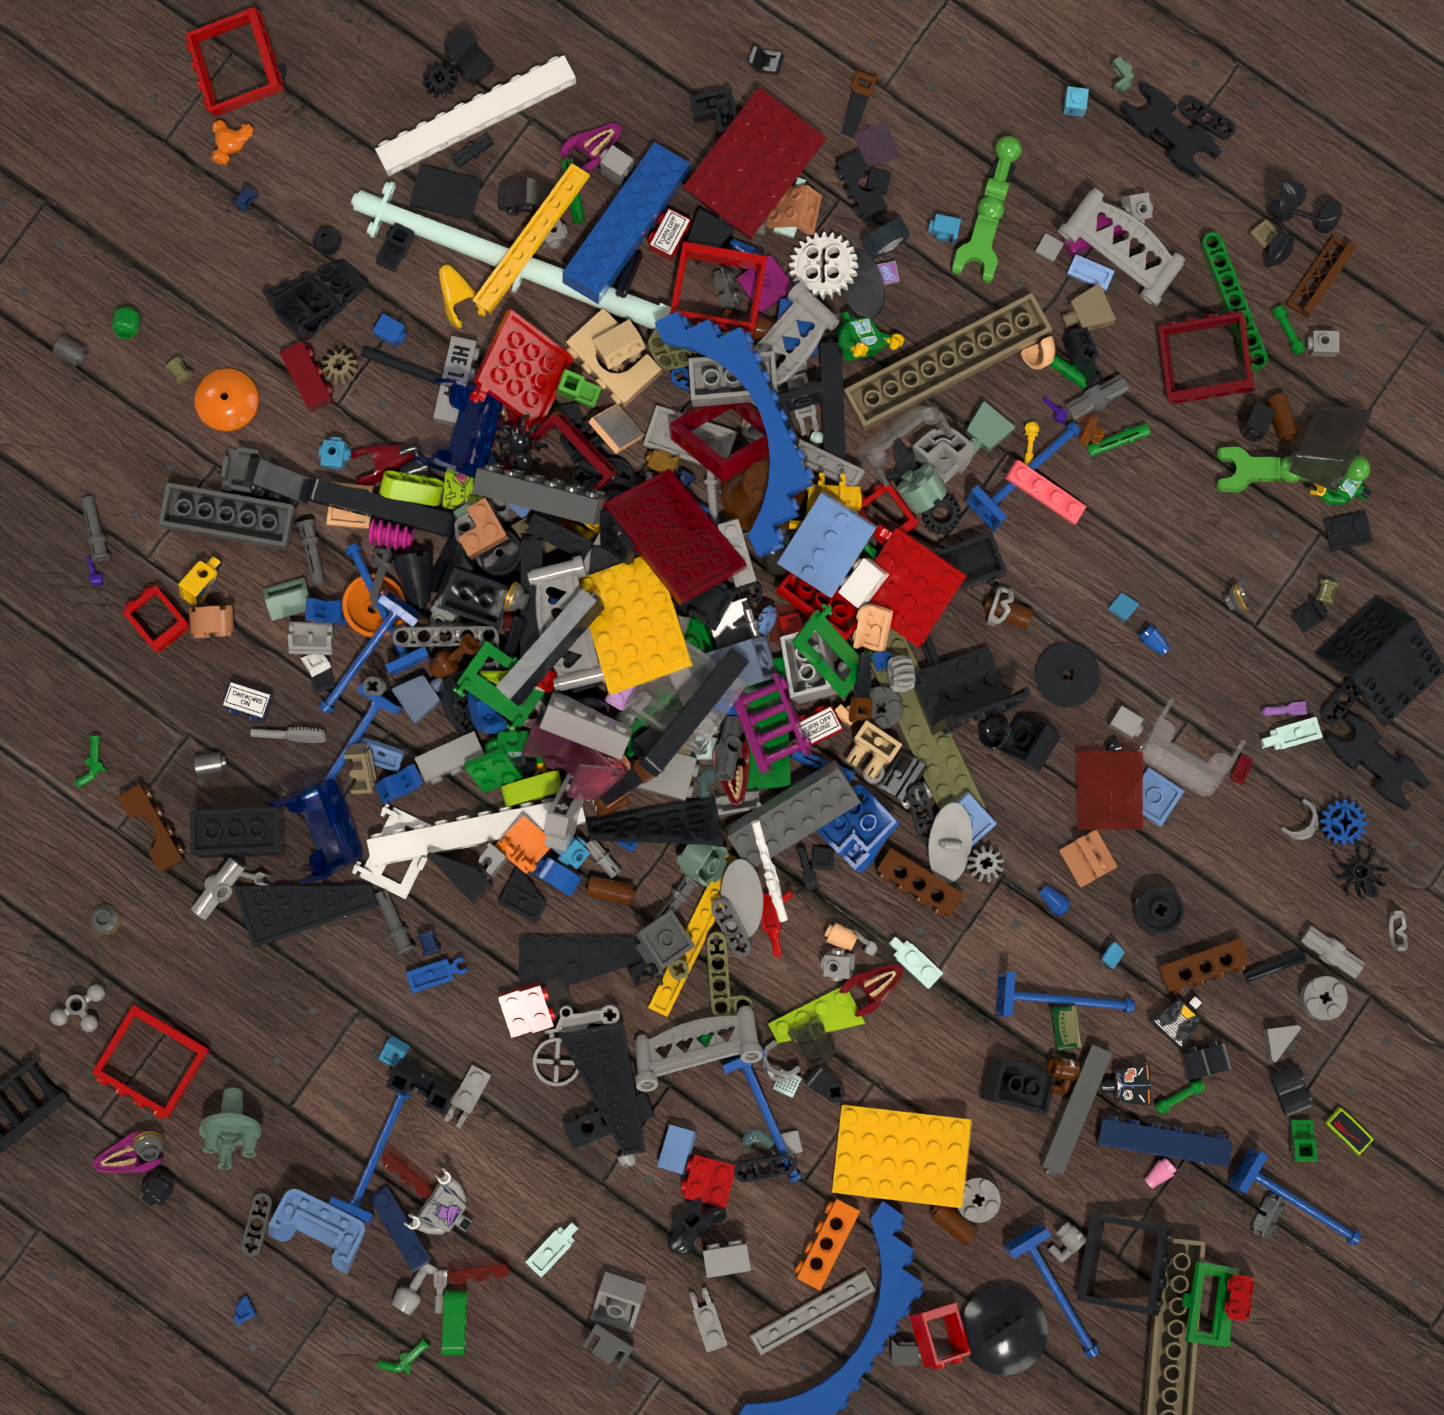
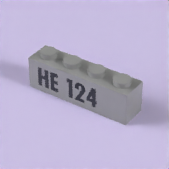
(458, 366)

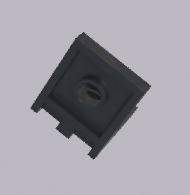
(800, 398)

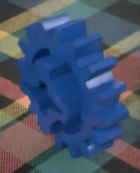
(1344, 812)

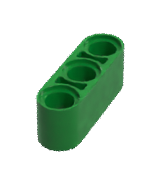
(454, 1323)

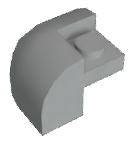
(944, 453)

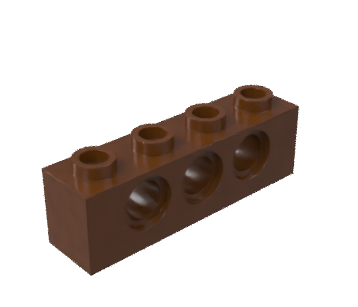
(951, 896)
(1170, 972)

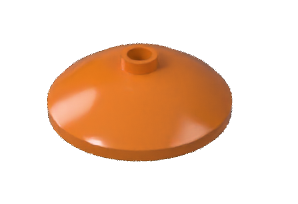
(230, 413)
(356, 604)

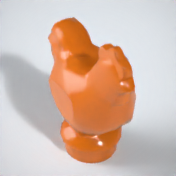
(228, 141)

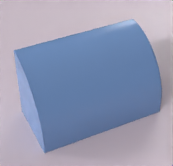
(677, 1149)

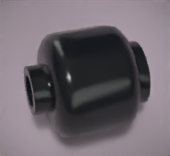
(156, 1189)

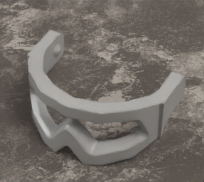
(992, 620)
(1309, 831)
(1394, 915)
(771, 1072)

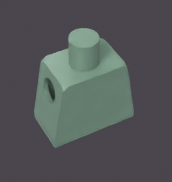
(988, 429)

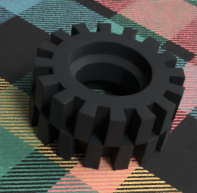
(950, 524)

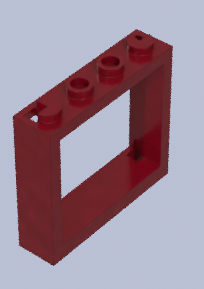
(1213, 391)
(579, 441)
(722, 468)

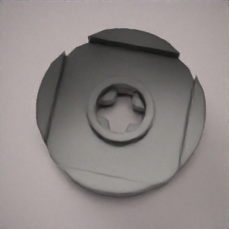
(893, 706)

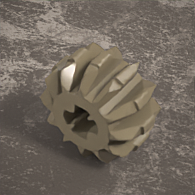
(347, 368)

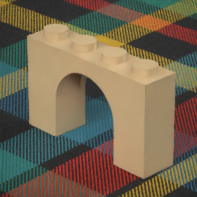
(622, 386)

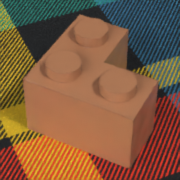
(486, 534)

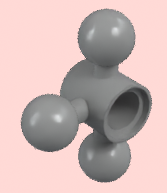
(88, 1022)

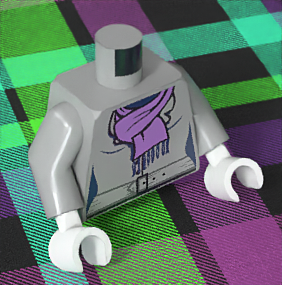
(443, 1208)

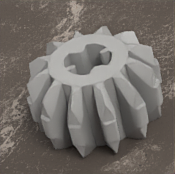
(900, 673)
(981, 857)

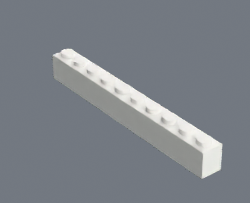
(475, 115)
(455, 835)

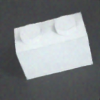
(863, 582)

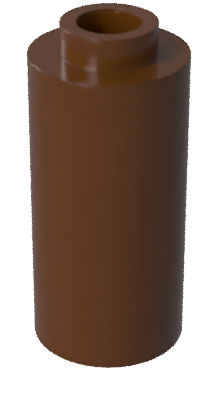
(1283, 418)
(1018, 615)
(611, 890)
(954, 1223)

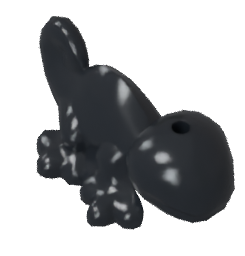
(695, 1224)

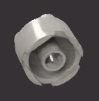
(1333, 991)
(988, 1207)

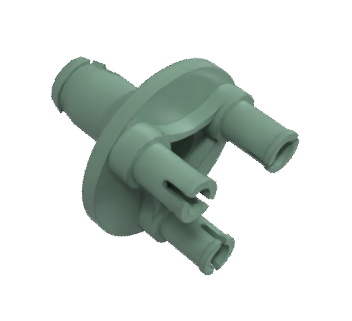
(230, 1129)

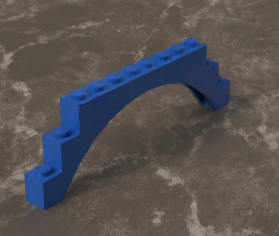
(787, 470)
(895, 1294)

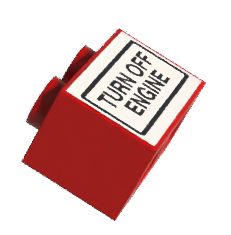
(669, 234)
(821, 724)

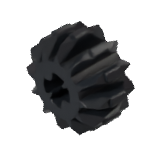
(436, 73)

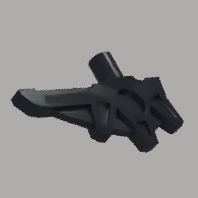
(904, 461)

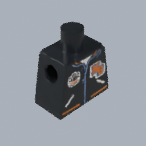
(1130, 1085)

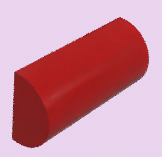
(808, 599)

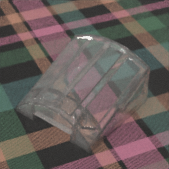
(663, 698)

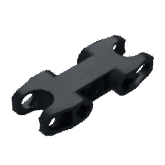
(1161, 122)
(1389, 772)

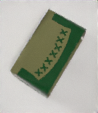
(1064, 1028)

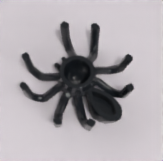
(520, 442)
(1360, 873)

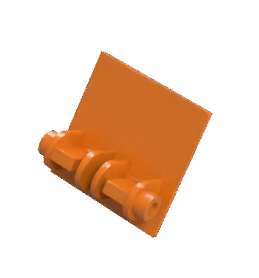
(523, 844)

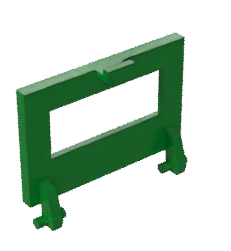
(819, 623)
(490, 694)
(1221, 1325)

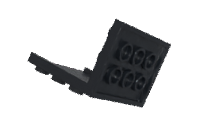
(1384, 658)
(963, 691)

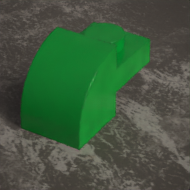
(1303, 1144)

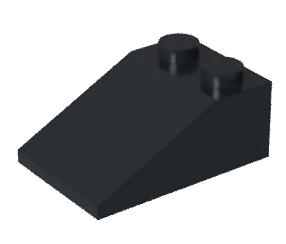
(465, 878)
(1017, 1085)

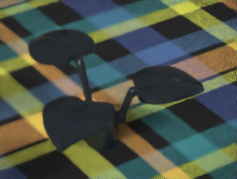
(1292, 196)

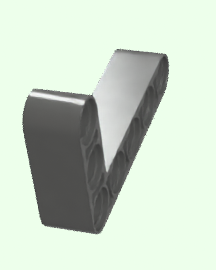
(453, 640)

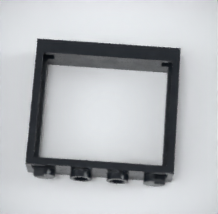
(1091, 1259)

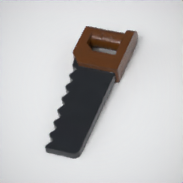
(858, 102)
(862, 692)
(629, 782)

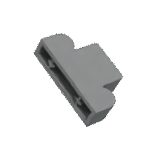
(562, 818)

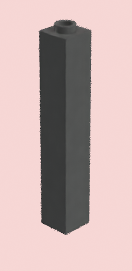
(1075, 1111)

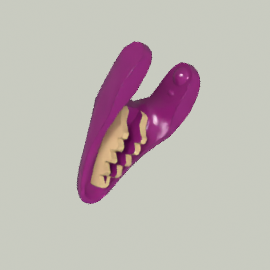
(593, 143)
(123, 1158)

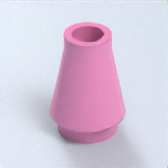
(1161, 1172)

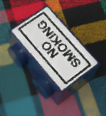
(247, 702)

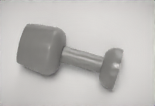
(406, 1298)

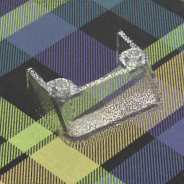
(1180, 764)

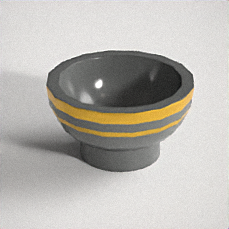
(516, 598)
(1237, 598)
(105, 919)
(148, 1145)

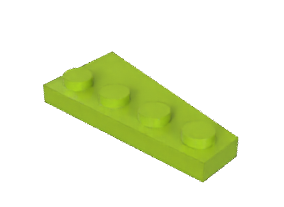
(833, 1010)

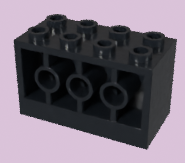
(237, 832)

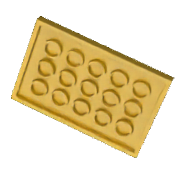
(638, 629)
(902, 1156)

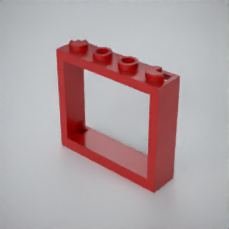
(200, 67)
(723, 257)
(140, 1099)

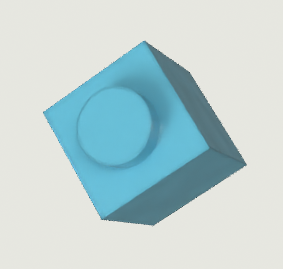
(1075, 101)

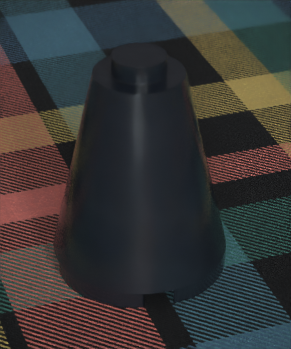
(415, 575)

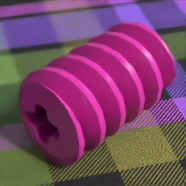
(391, 536)

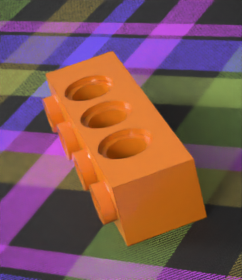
(817, 1277)

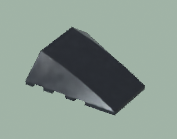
(315, 298)

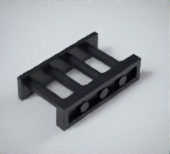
(37, 1113)

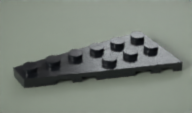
(606, 1070)

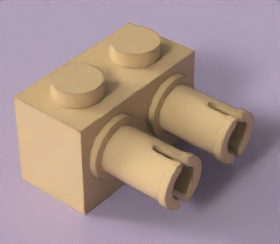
(619, 345)
(876, 742)

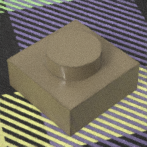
(1264, 234)

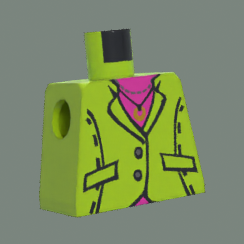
(458, 491)

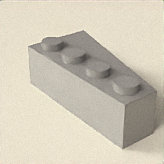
(585, 725)

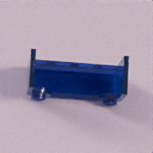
(472, 433)
(328, 825)

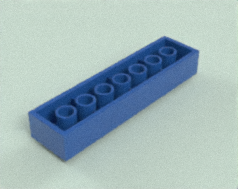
(626, 223)

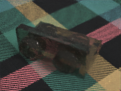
(812, 1042)

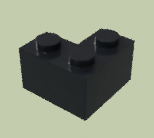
(464, 54)
(715, 106)
(522, 195)

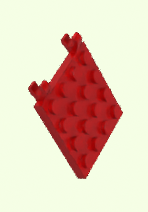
(521, 370)
(917, 586)

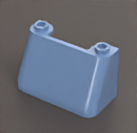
(321, 1222)

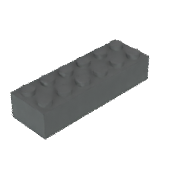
(540, 494)
(227, 516)
(794, 813)

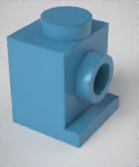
(945, 228)

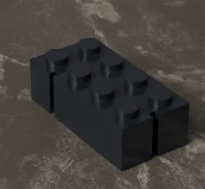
(975, 560)

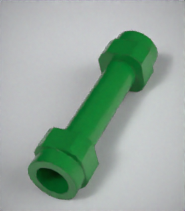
(1280, 313)
(1164, 1106)

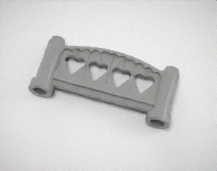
(1084, 225)
(806, 309)
(565, 577)
(742, 1042)

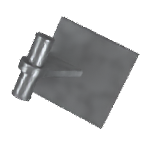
(736, 625)

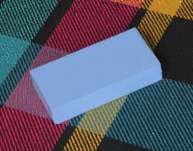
(1090, 272)

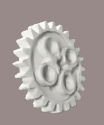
(843, 265)

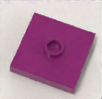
(775, 284)

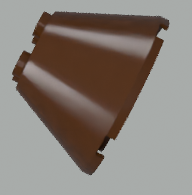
(746, 492)

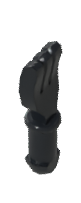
(809, 876)

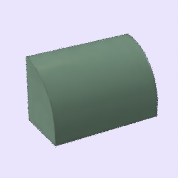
(286, 598)

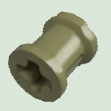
(179, 370)
(1327, 592)
(676, 963)

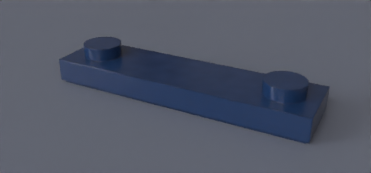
(404, 1237)

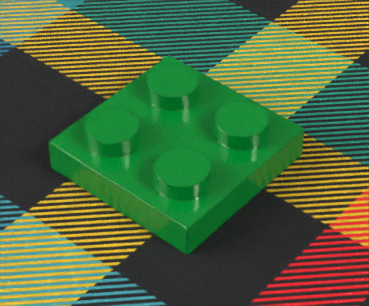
(493, 770)

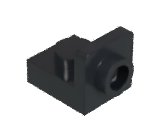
(1310, 615)
(644, 972)

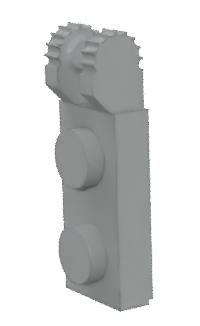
(799, 381)
(468, 1094)
(708, 1322)

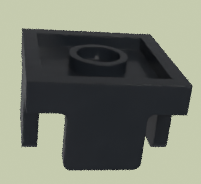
(709, 606)

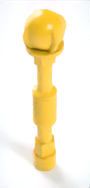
(1031, 431)

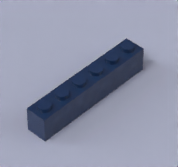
(1164, 1142)

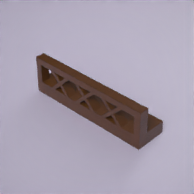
(1330, 276)

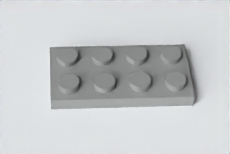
(658, 436)

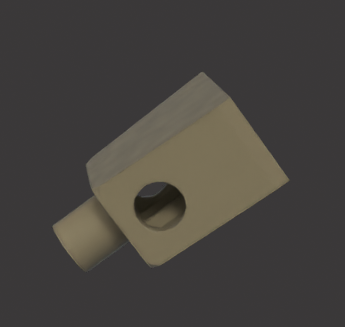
(1090, 310)

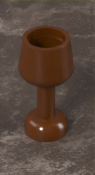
(762, 324)
(446, 662)

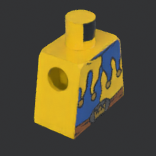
(199, 582)

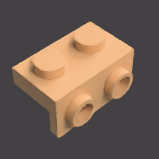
(872, 627)

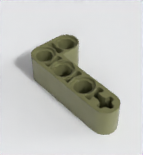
(676, 356)
(723, 975)

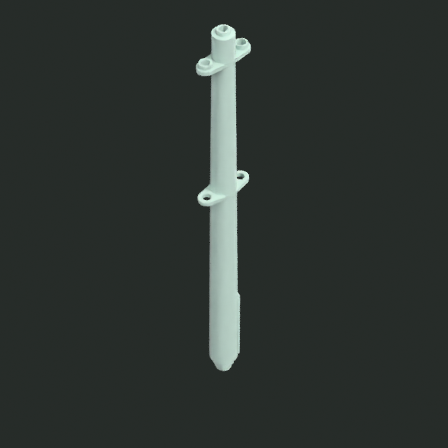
(537, 271)

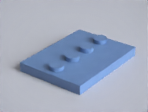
(827, 544)

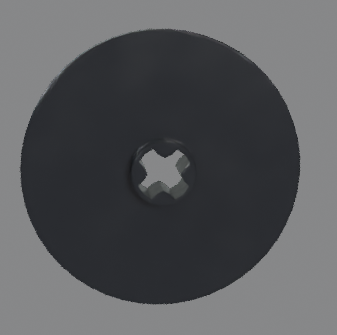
(1069, 658)

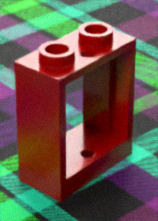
(878, 491)
(167, 637)
(954, 1330)

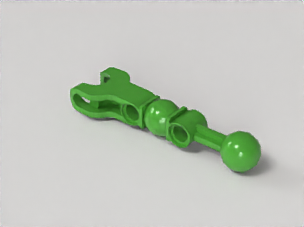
(990, 211)
(1272, 469)

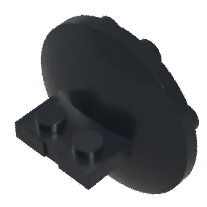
(1004, 1330)

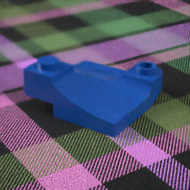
(860, 830)

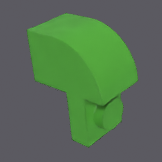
(574, 388)

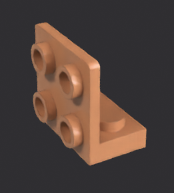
(797, 209)

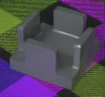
(235, 468)
(663, 941)
(609, 1345)

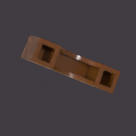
(165, 851)

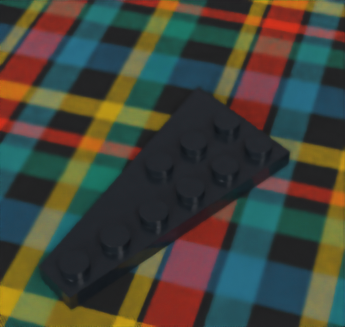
(674, 823)
(287, 910)
(573, 958)

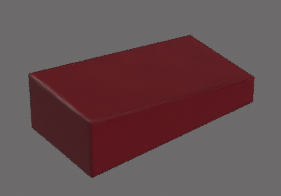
(1241, 770)

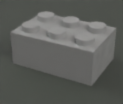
(803, 679)

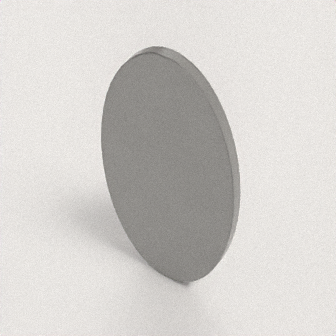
(950, 842)
(744, 890)

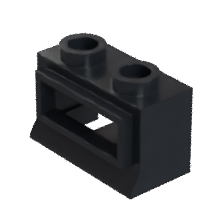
(575, 454)

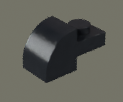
(396, 247)

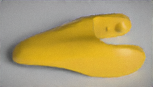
(455, 290)

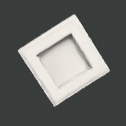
(315, 663)

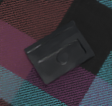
(1348, 531)
(902, 773)

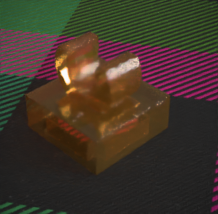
(1092, 432)

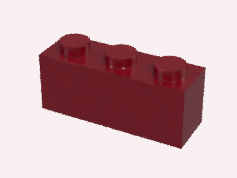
(307, 376)

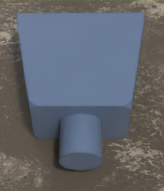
(418, 697)

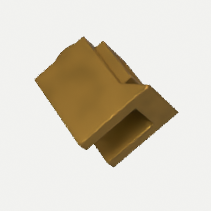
(661, 461)

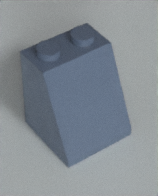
(760, 657)

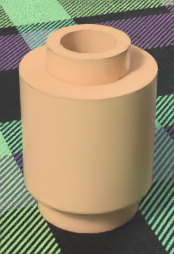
(841, 936)

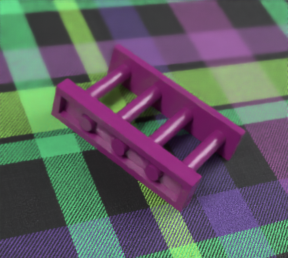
(758, 740)

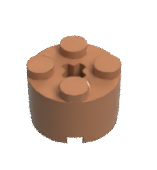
(211, 620)

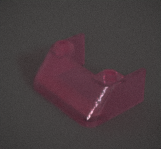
(591, 769)

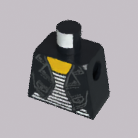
(1178, 1021)

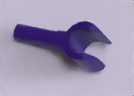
(1060, 414)
(95, 578)

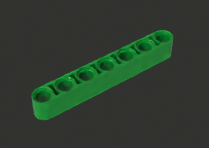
(1234, 292)

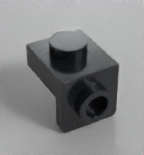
(765, 61)

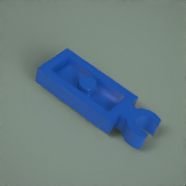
(433, 975)

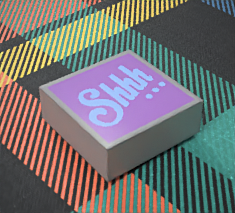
(889, 272)

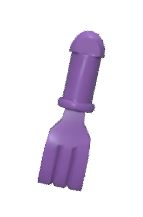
(1293, 709)

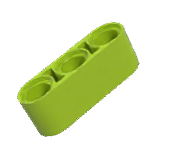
(411, 488)
(531, 789)

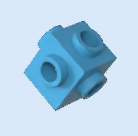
(339, 459)
(575, 853)

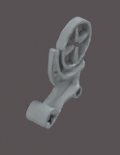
(571, 1023)

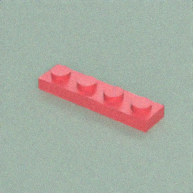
(1045, 492)

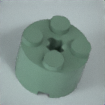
(921, 488)
(703, 862)

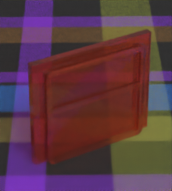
(1110, 790)

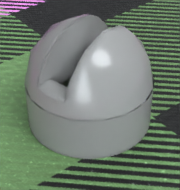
(626, 1161)

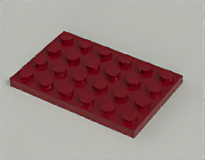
(754, 163)
(675, 536)

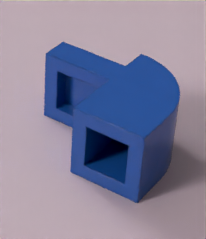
(325, 612)
(484, 716)
(399, 784)
(556, 875)

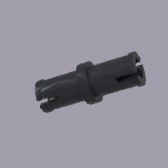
(472, 151)

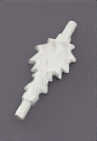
(770, 873)

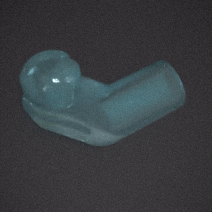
(705, 781)
(756, 1136)

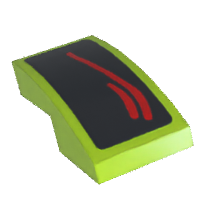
(1349, 1131)

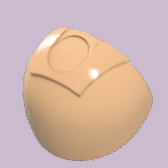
(1040, 354)

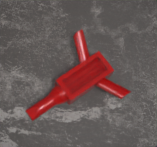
(771, 922)

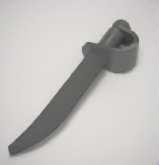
(382, 565)

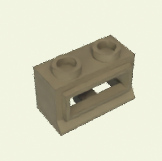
(363, 767)

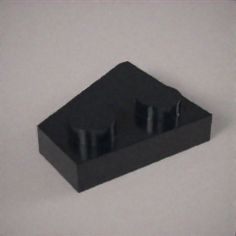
(615, 539)
(522, 897)

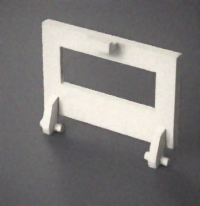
(396, 820)

